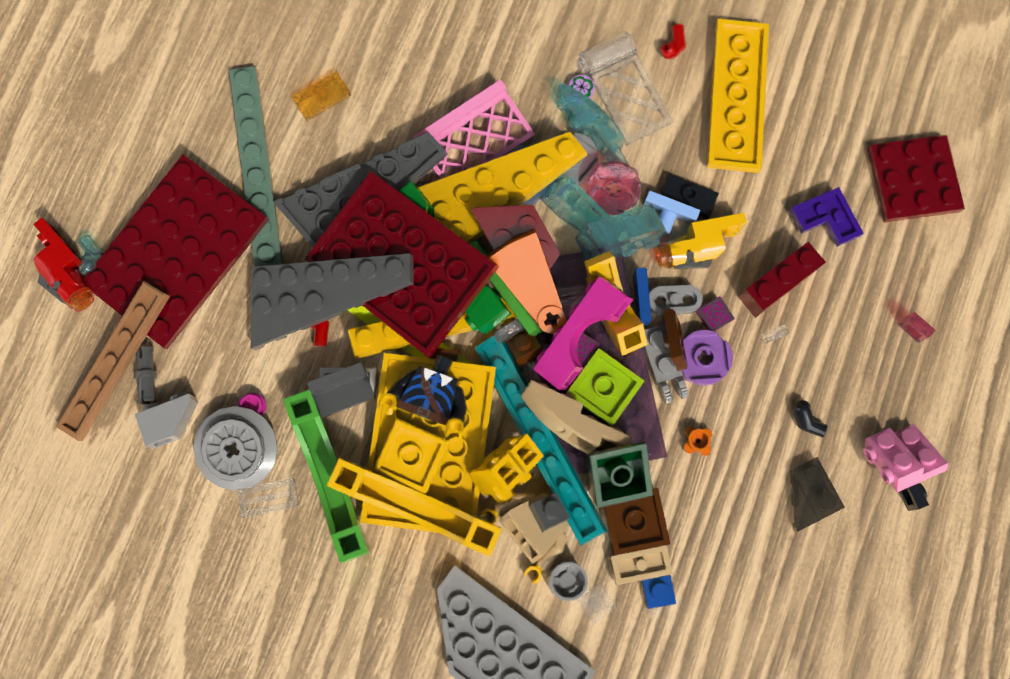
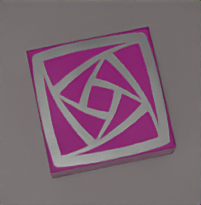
(715, 314)
(586, 348)

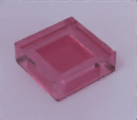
(916, 327)

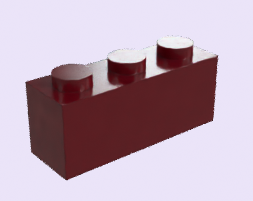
(781, 279)

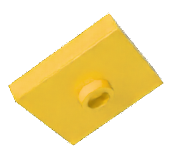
(411, 456)

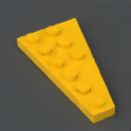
(500, 182)

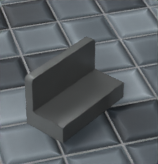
(341, 390)

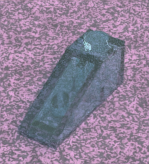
(572, 203)

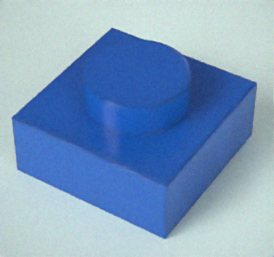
(658, 592)

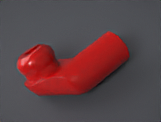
(677, 43)

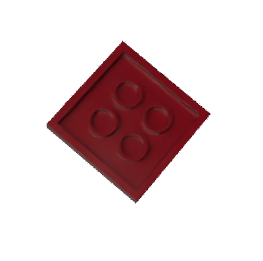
(915, 178)

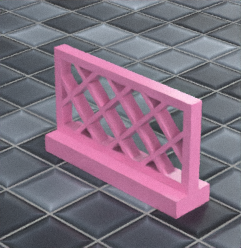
(467, 113)

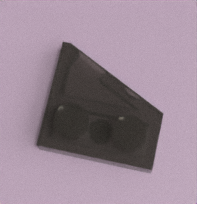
(812, 494)

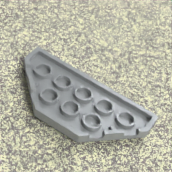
(496, 642)

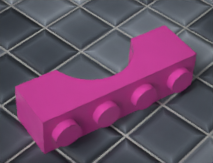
(560, 361)

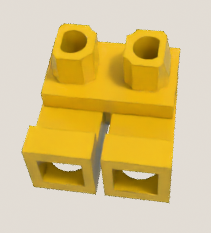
(507, 467)

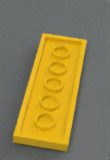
(738, 96)

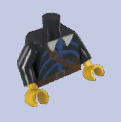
(430, 395)

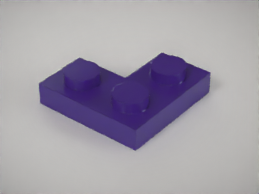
(830, 210)

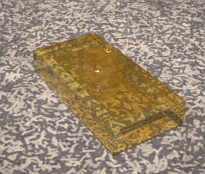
(321, 96)

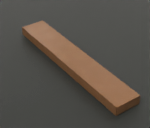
(112, 361)

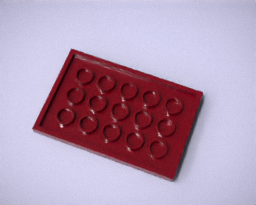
(180, 244)
(444, 265)

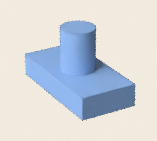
(671, 210)

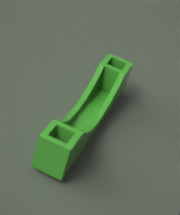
(321, 458)

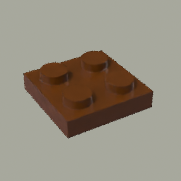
(637, 524)

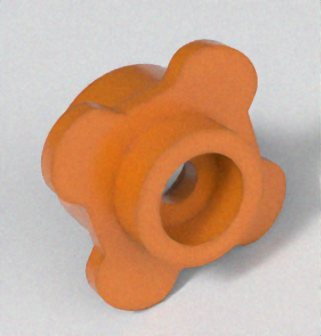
(705, 440)

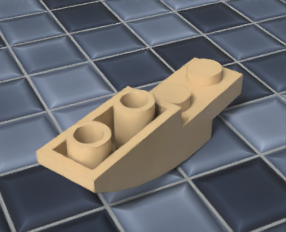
(563, 417)

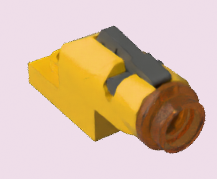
(701, 245)

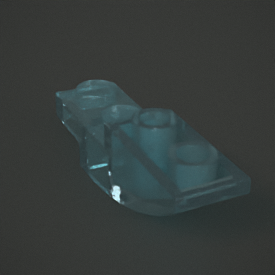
(592, 121)

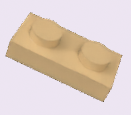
(641, 565)

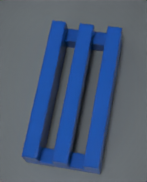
(641, 295)

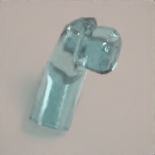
(91, 254)

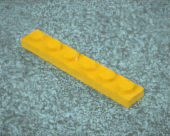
(381, 338)

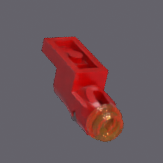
(59, 269)

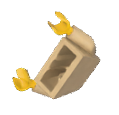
(525, 531)

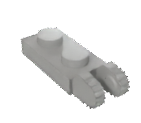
(662, 364)

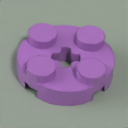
(714, 346)

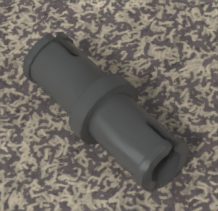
(145, 375)

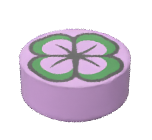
(583, 84)

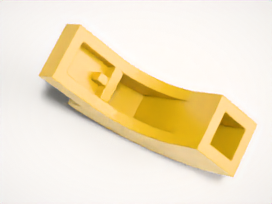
(628, 331)

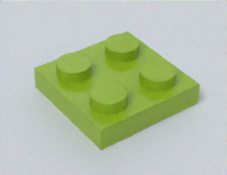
(605, 387)

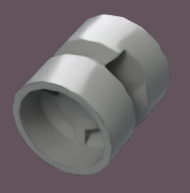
(567, 581)

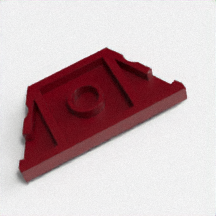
(509, 222)

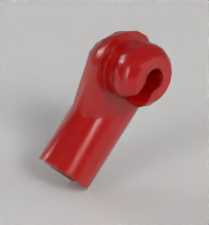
(321, 334)

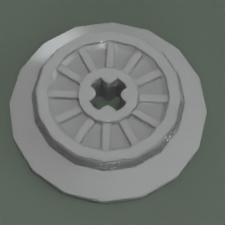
(253, 439)

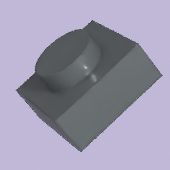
(549, 512)

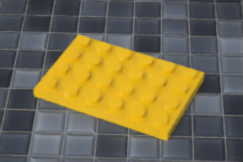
(452, 479)

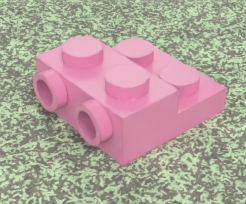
(904, 457)

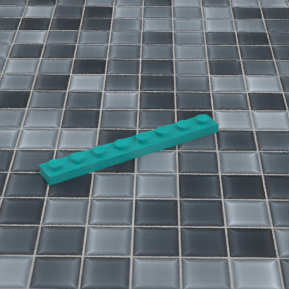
(555, 464)

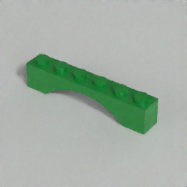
(487, 308)

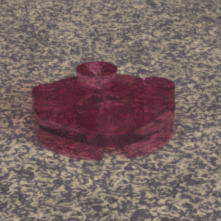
(618, 173)

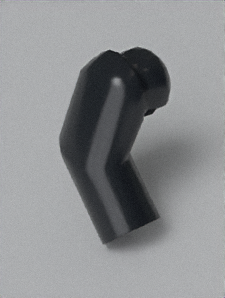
(805, 420)

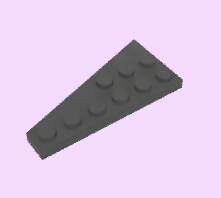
(316, 207)
(309, 293)

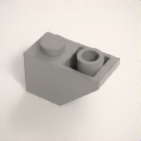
(166, 421)

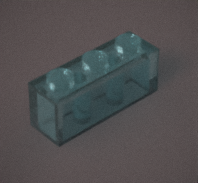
(622, 233)

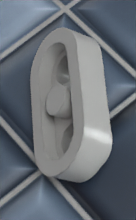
(673, 299)

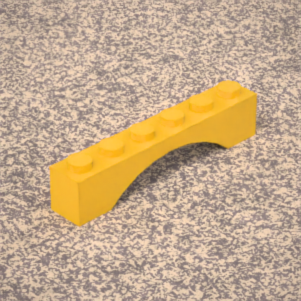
(415, 506)

